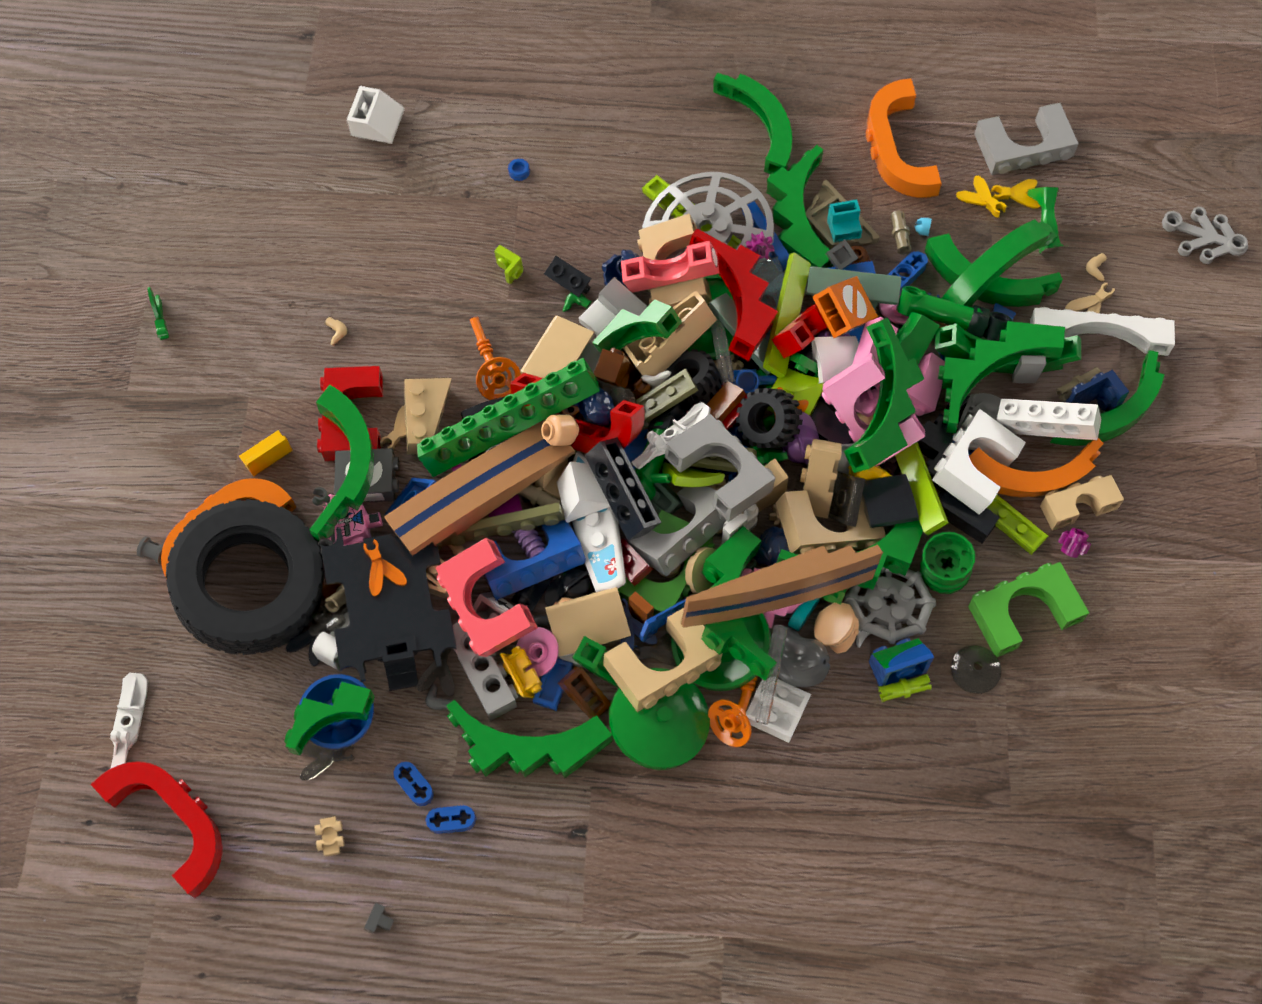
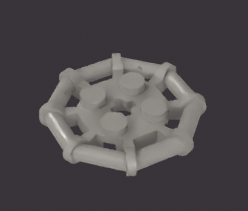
(896, 613)

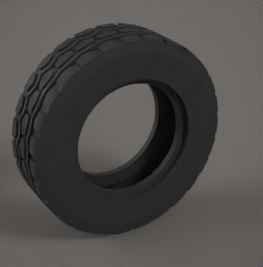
(231, 526)

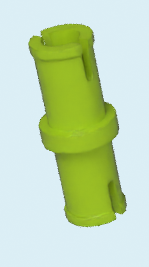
(904, 688)

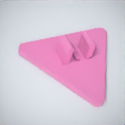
(867, 402)

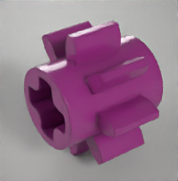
(761, 240)
(1074, 542)

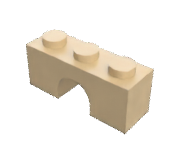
(1098, 493)

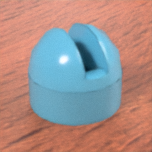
(923, 226)

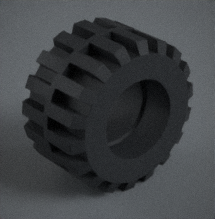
(704, 374)
(752, 418)

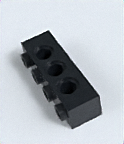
(622, 488)

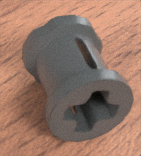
(150, 549)

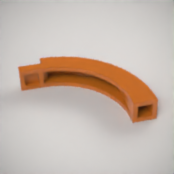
(1035, 484)

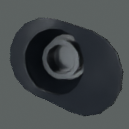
(570, 584)

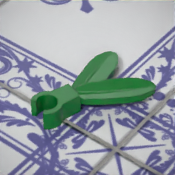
(160, 323)

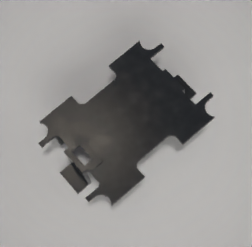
(393, 616)

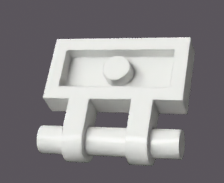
(748, 520)

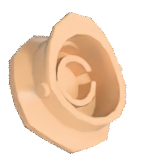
(837, 627)

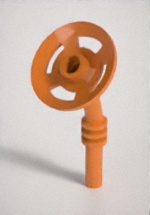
(493, 371)
(733, 719)

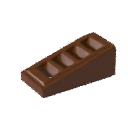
(584, 679)

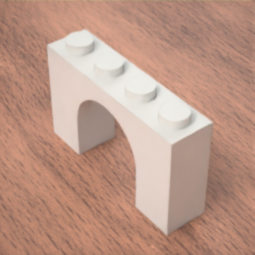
(958, 473)

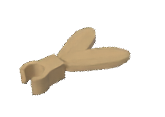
(1092, 303)
(399, 430)

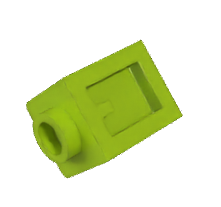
(509, 262)

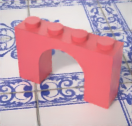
(459, 577)

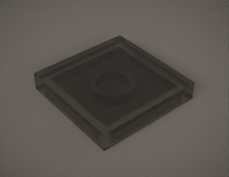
(846, 498)

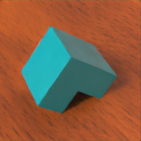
(844, 221)

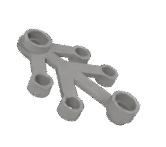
(1207, 235)

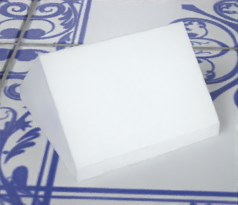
(580, 492)

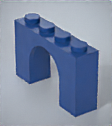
(560, 555)

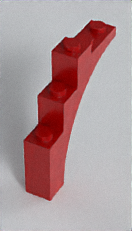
(747, 290)

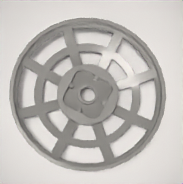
(712, 212)

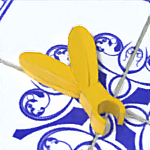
(1018, 193)
(982, 197)

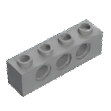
(496, 702)

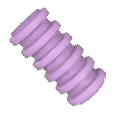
(530, 542)

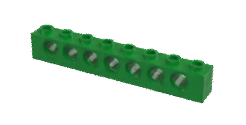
(520, 417)

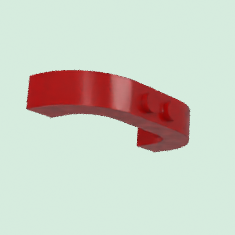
(626, 421)
(206, 854)

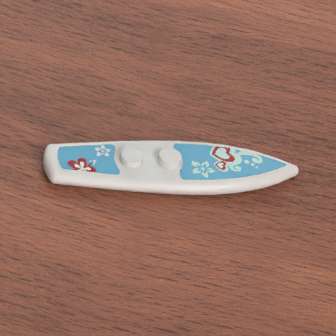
(601, 545)

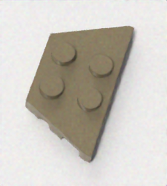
(818, 214)

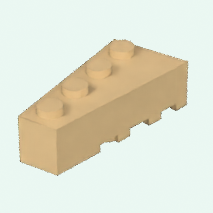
(656, 354)

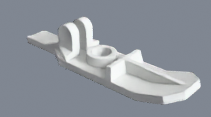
(658, 442)
(130, 706)

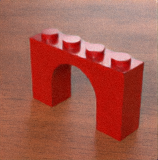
(353, 383)

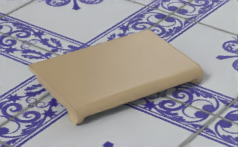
(557, 347)
(594, 616)

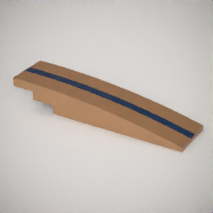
(475, 489)
(782, 585)

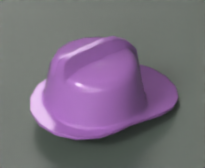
(797, 448)

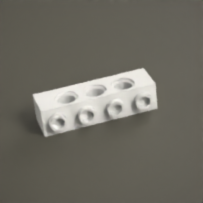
(1050, 418)

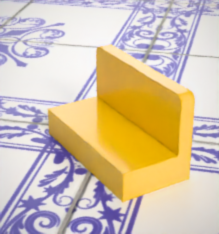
(266, 453)

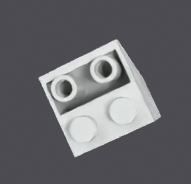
(374, 115)

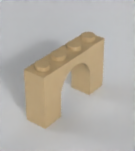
(658, 243)
(806, 533)
(646, 686)

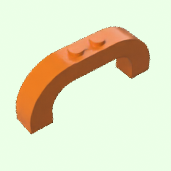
(903, 178)
(239, 490)

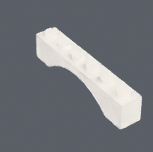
(1141, 332)

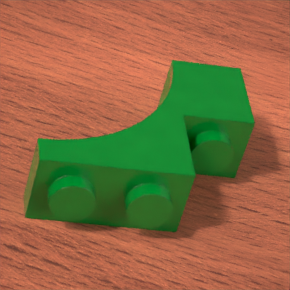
(626, 327)
(312, 716)

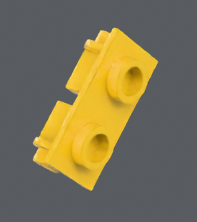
(525, 682)

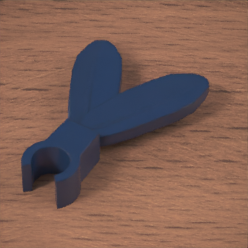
(635, 629)

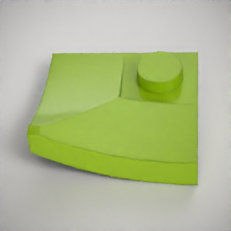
(801, 387)
(692, 477)

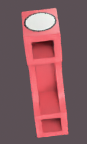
(644, 273)

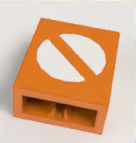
(845, 306)

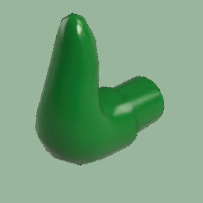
(572, 298)

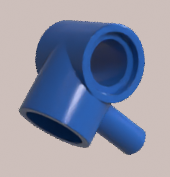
(749, 380)

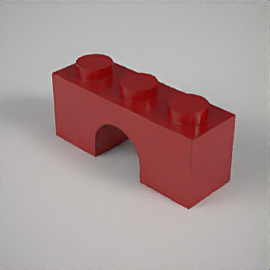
(799, 332)

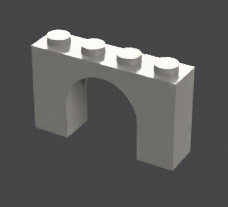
(1005, 155)
(614, 298)
(712, 439)
(668, 551)

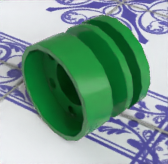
(944, 550)

